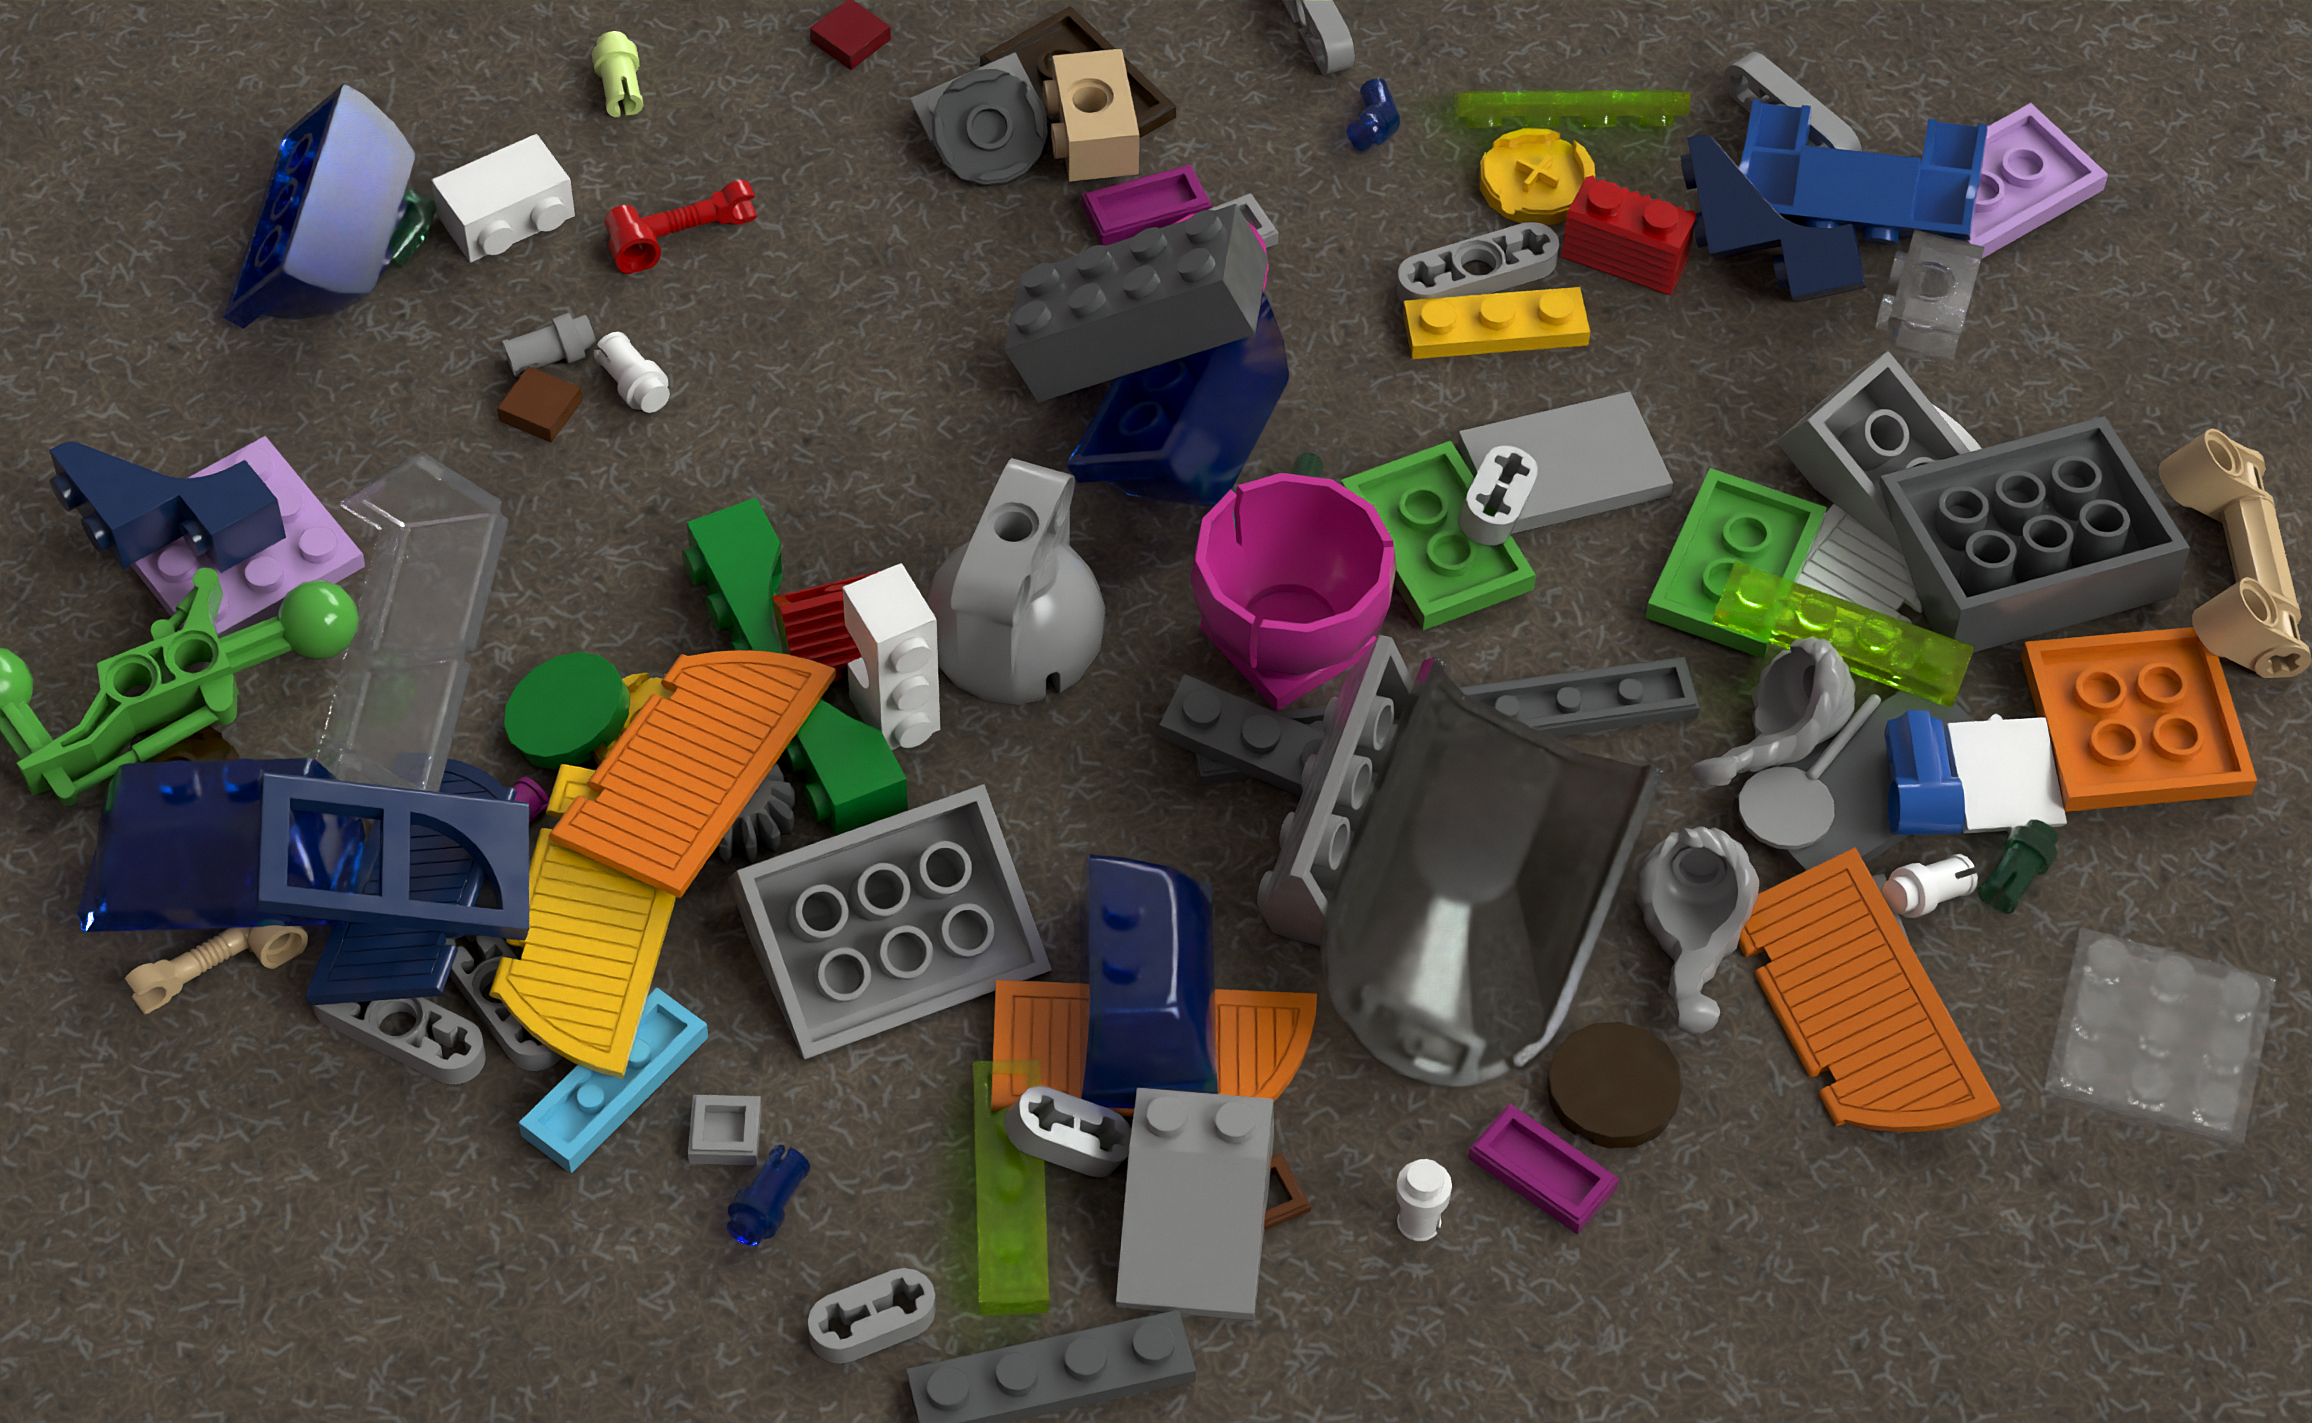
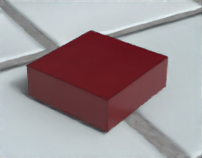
(850, 33)

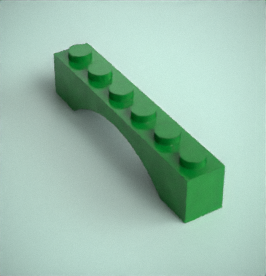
(844, 761)

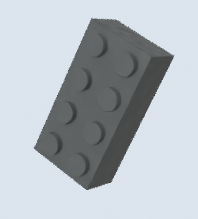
(1137, 303)

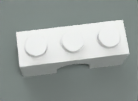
(898, 671)

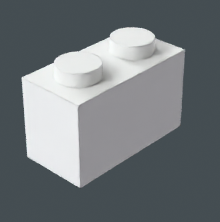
(503, 198)

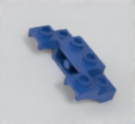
(1872, 191)

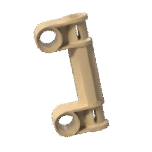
(2259, 613)

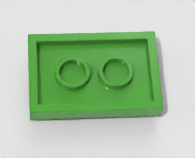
(1727, 525)
(1437, 565)

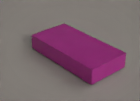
(1144, 203)
(1543, 1168)

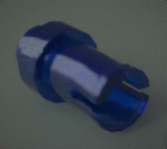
(758, 1209)

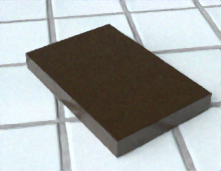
(1070, 34)

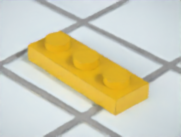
(1496, 323)

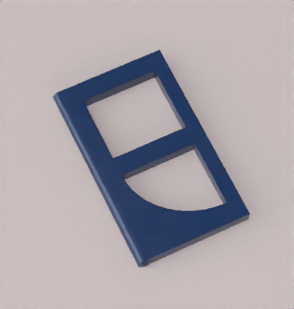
(487, 828)

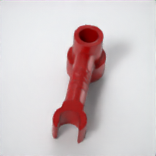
(634, 238)

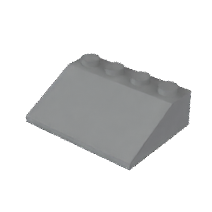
(1335, 793)
(889, 921)

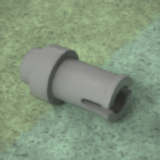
(553, 343)

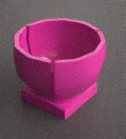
(1295, 583)

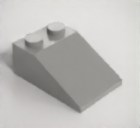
(1868, 430)
(1195, 1203)

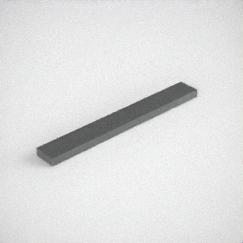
(1554, 703)

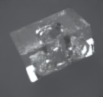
(1930, 300)

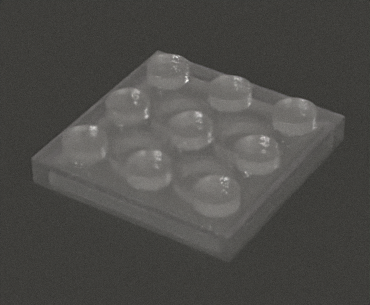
(2159, 1040)

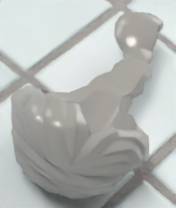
(1797, 703)
(1696, 902)

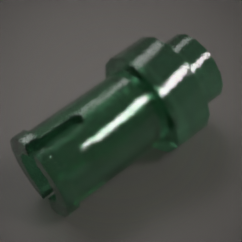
(2027, 853)

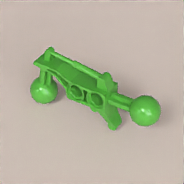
(312, 621)

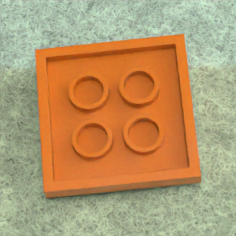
(2138, 719)

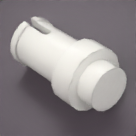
(638, 380)
(1919, 888)
(1423, 1194)

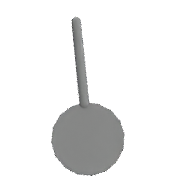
(1792, 805)

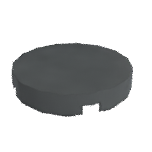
(989, 127)

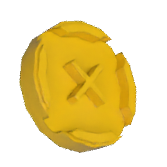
(1533, 175)

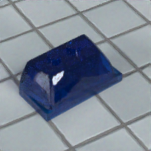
(325, 213)
(1186, 423)
(185, 848)
(1145, 981)

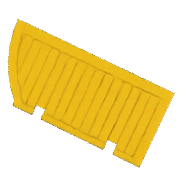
(585, 949)

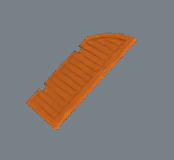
(691, 763)
(1862, 1004)
(1257, 1039)

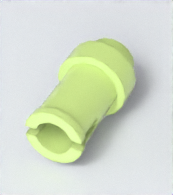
(616, 63)

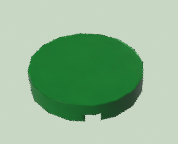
(566, 710)

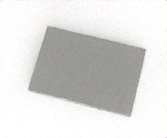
(1586, 455)

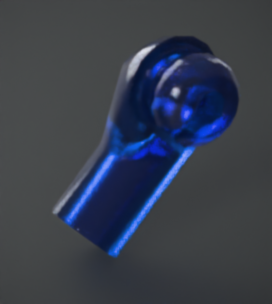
(1378, 120)

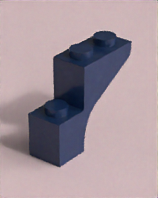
(1741, 221)
(141, 510)

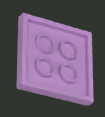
(257, 586)

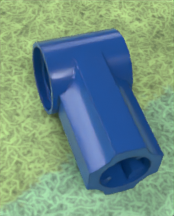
(1921, 789)

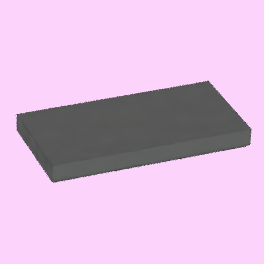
(1860, 786)

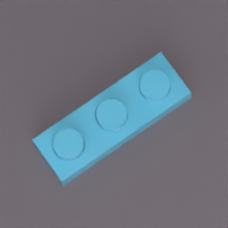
(593, 1105)

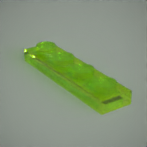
(1596, 107)
(1866, 639)
(1008, 1204)

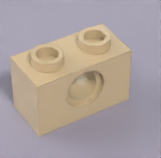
(1094, 115)

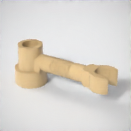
(160, 981)

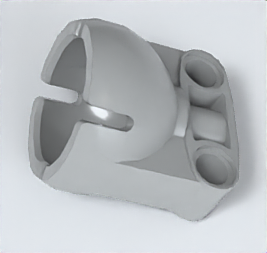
(1018, 594)

